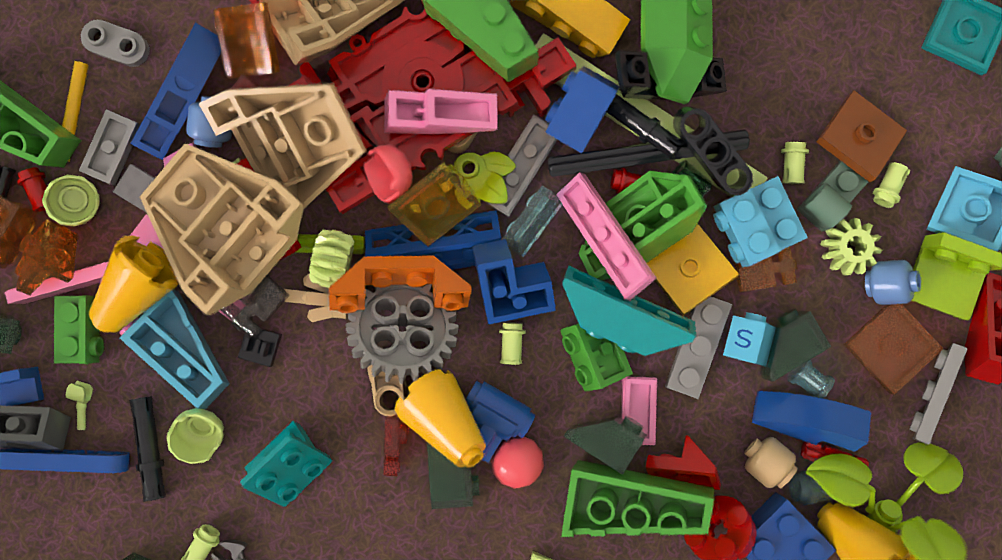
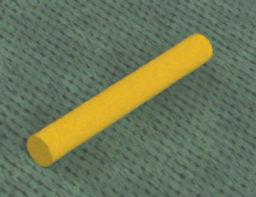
(75, 96)

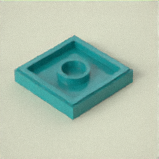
(966, 33)

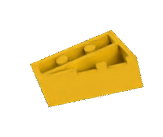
(587, 23)

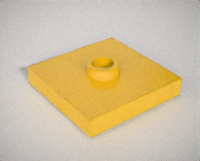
(692, 270)

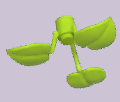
(848, 482)

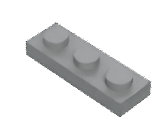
(695, 358)
(937, 393)

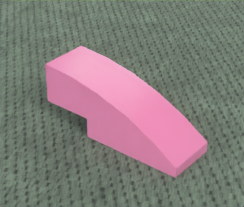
(440, 112)

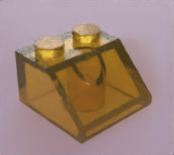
(435, 203)

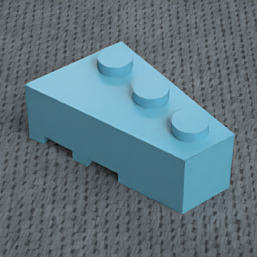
(177, 350)

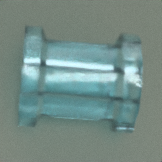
(811, 380)

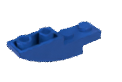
(178, 91)

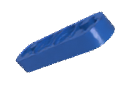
(65, 460)

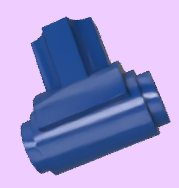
(497, 416)

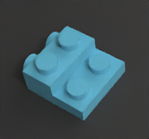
(970, 209)
(759, 222)

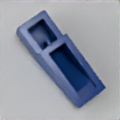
(813, 419)

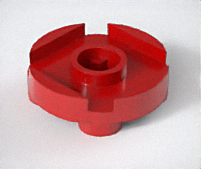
(738, 539)

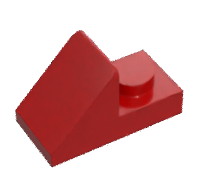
(691, 468)

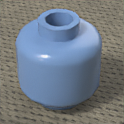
(201, 130)
(892, 282)

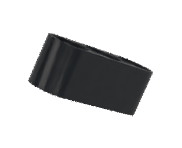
(727, 157)

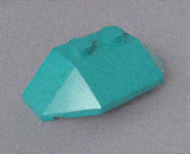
(632, 323)

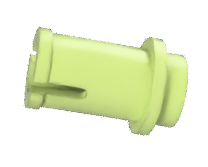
(794, 162)
(891, 185)
(511, 343)
(203, 541)

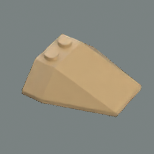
(319, 26)
(289, 133)
(220, 225)

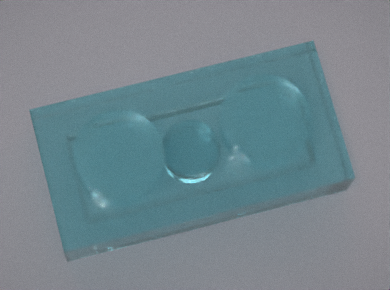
(532, 221)

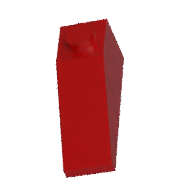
(984, 336)

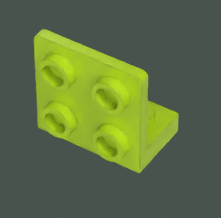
(953, 273)

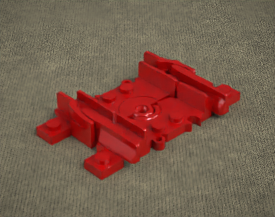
(394, 62)

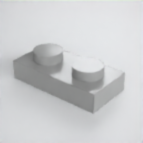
(109, 148)

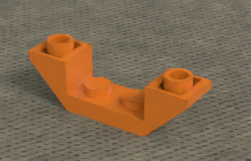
(449, 289)

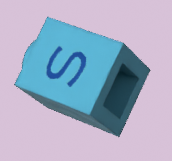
(750, 339)

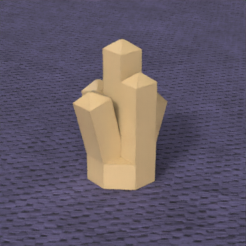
(315, 298)

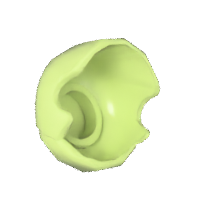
(71, 200)
(195, 435)

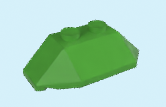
(677, 44)
(653, 214)

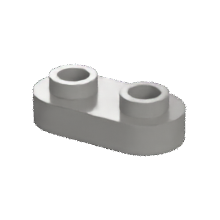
(113, 43)

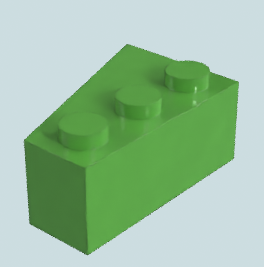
(488, 30)

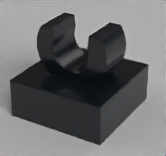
(261, 348)

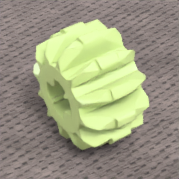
(330, 257)
(845, 257)

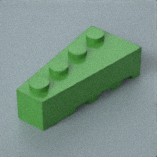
(33, 133)
(633, 503)

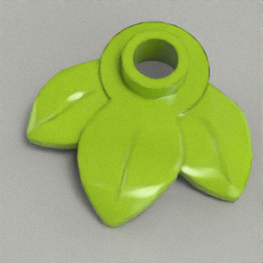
(488, 173)

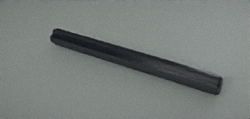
(631, 156)

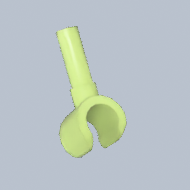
(82, 394)

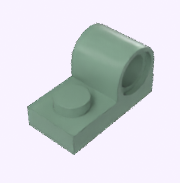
(832, 197)

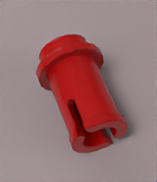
(622, 179)
(34, 186)

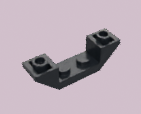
(637, 82)

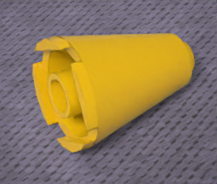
(131, 284)
(442, 418)
(859, 536)

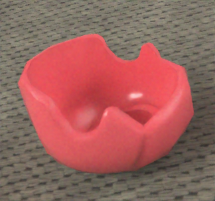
(388, 172)
(517, 462)

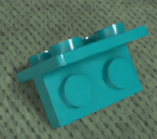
(285, 466)

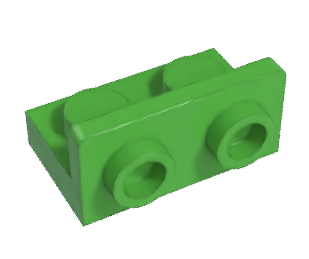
(74, 334)
(595, 360)

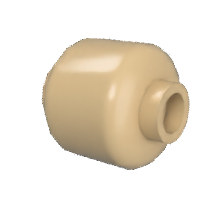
(770, 462)

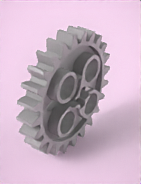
(402, 357)

